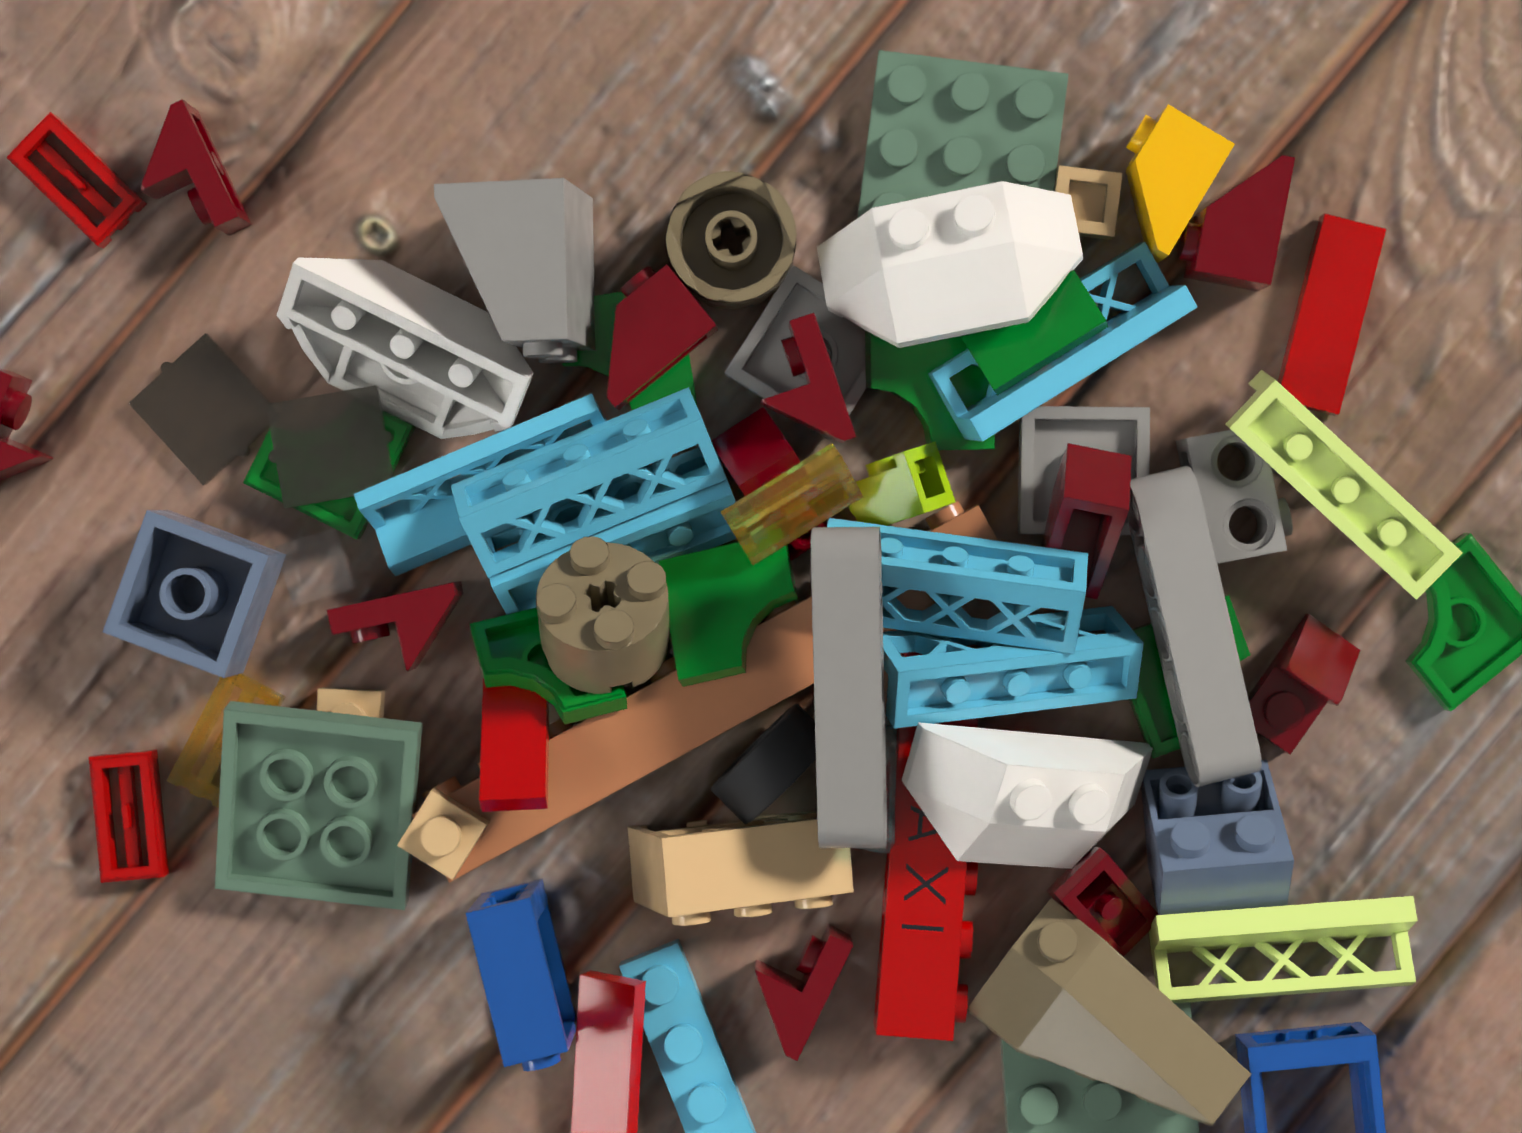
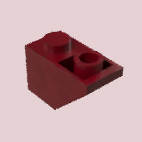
(757, 454)

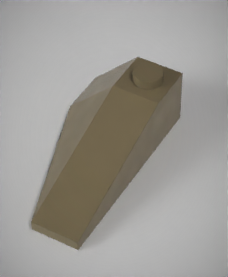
(1090, 1010)

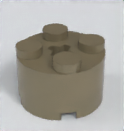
(747, 207)
(603, 616)

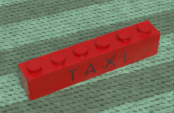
(922, 921)

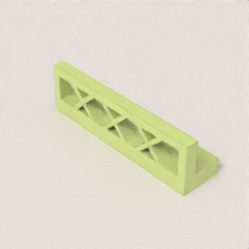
(1342, 486)
(1279, 926)

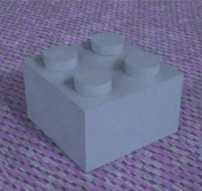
(194, 593)

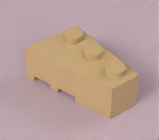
(736, 867)

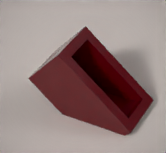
(1240, 233)
(653, 332)
(1089, 508)

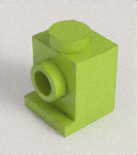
(903, 487)

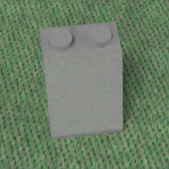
(529, 260)

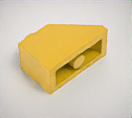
(1171, 174)

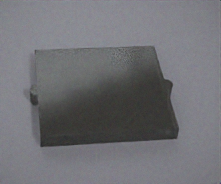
(204, 409)
(329, 445)

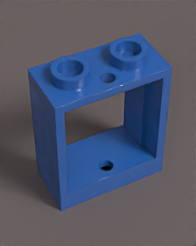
(523, 975)
(1308, 1048)

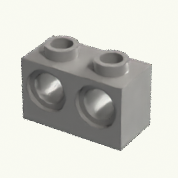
(1222, 496)

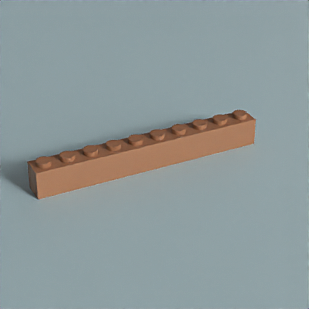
(669, 719)

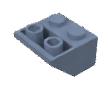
(1215, 842)

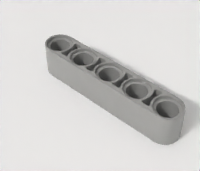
(1192, 627)
(849, 687)

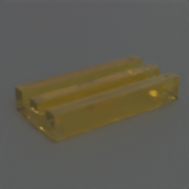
(790, 498)
(200, 784)

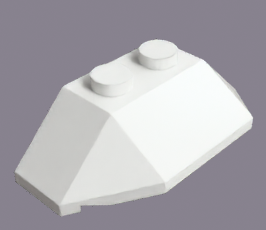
(951, 262)
(421, 346)
(1022, 792)

